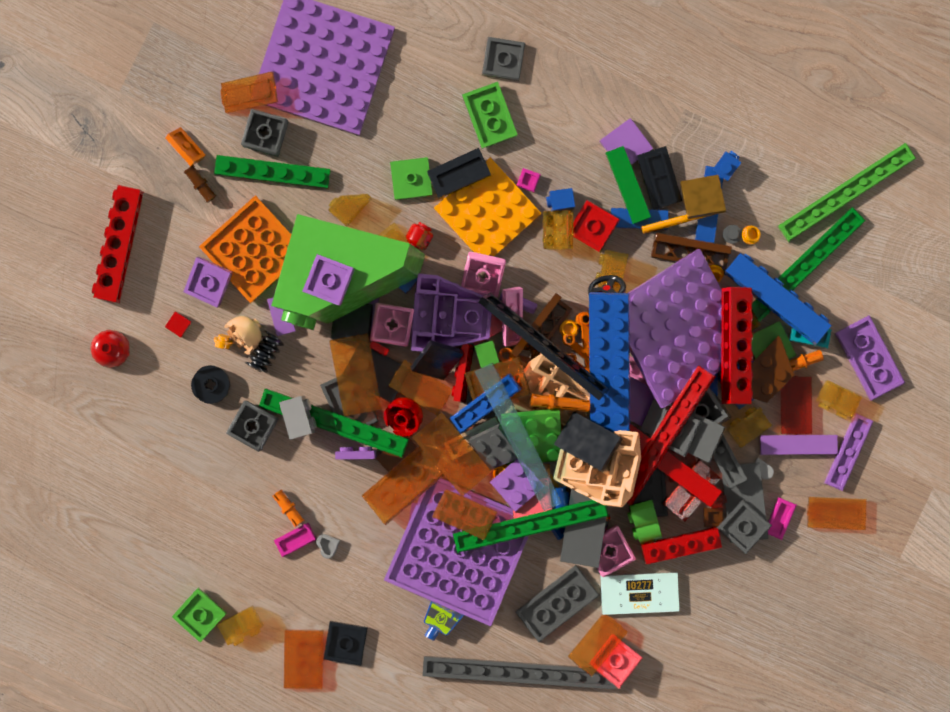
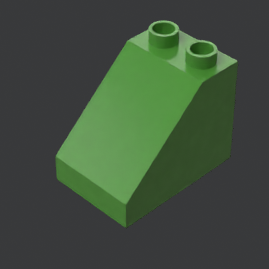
(378, 263)

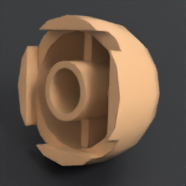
(244, 333)

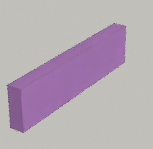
(798, 444)
(848, 452)

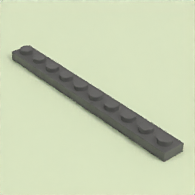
(512, 672)

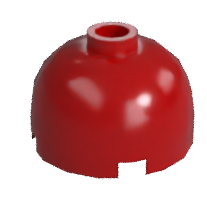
(110, 348)
(403, 416)

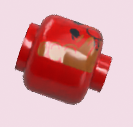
(419, 236)

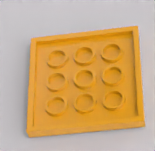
(488, 212)

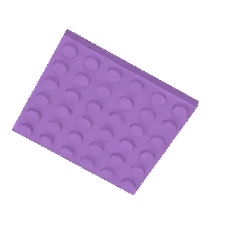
(326, 63)
(676, 326)
(462, 581)

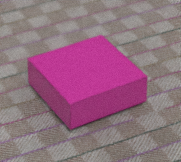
(528, 180)

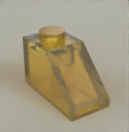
(348, 207)

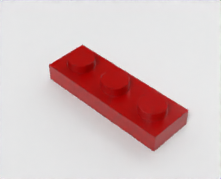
(459, 390)

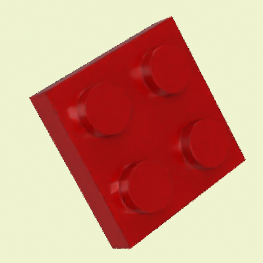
(594, 226)

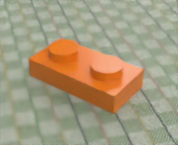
(185, 146)

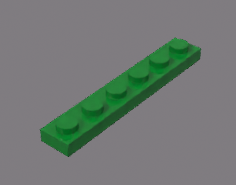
(272, 171)

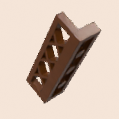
(687, 244)
(538, 324)

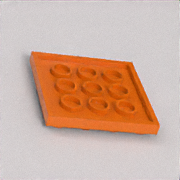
(251, 247)

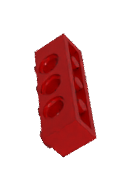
(681, 545)

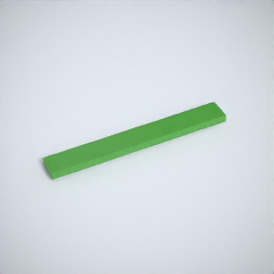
(846, 192)

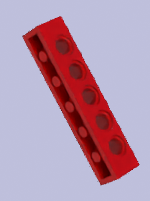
(122, 254)
(729, 352)

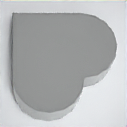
(766, 470)
(328, 545)

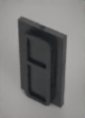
(458, 173)
(659, 178)

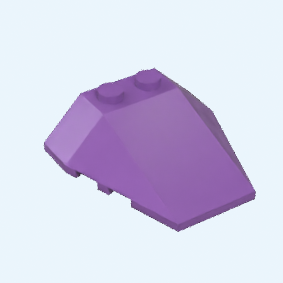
(447, 314)

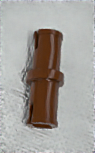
(200, 184)

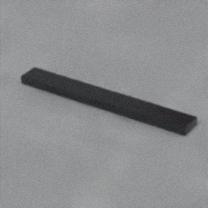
(544, 346)

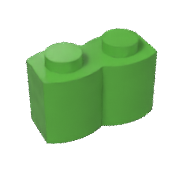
(645, 522)

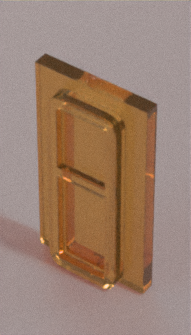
(249, 92)
(423, 389)
(836, 513)
(464, 514)
(597, 644)

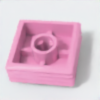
(491, 265)
(402, 317)
(621, 555)

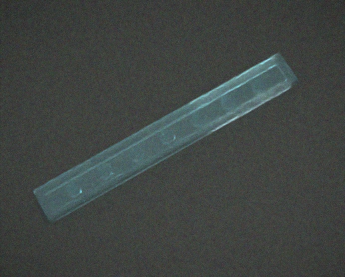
(518, 436)

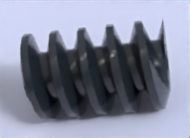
(265, 352)

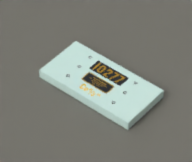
(639, 593)

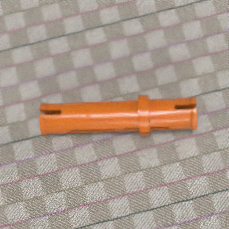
(560, 403)

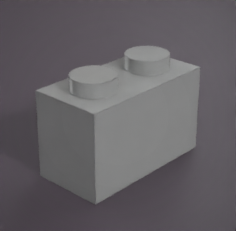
(298, 417)

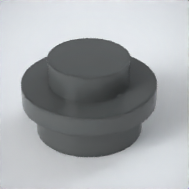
(732, 234)

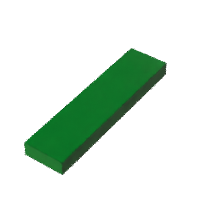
(628, 185)

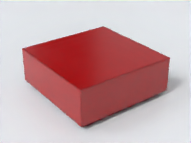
(178, 324)
(379, 348)

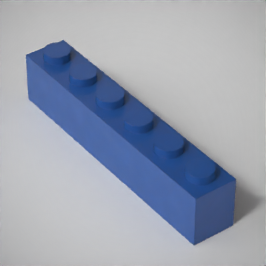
(778, 299)

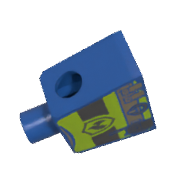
(440, 620)

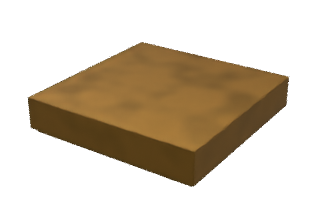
(703, 196)

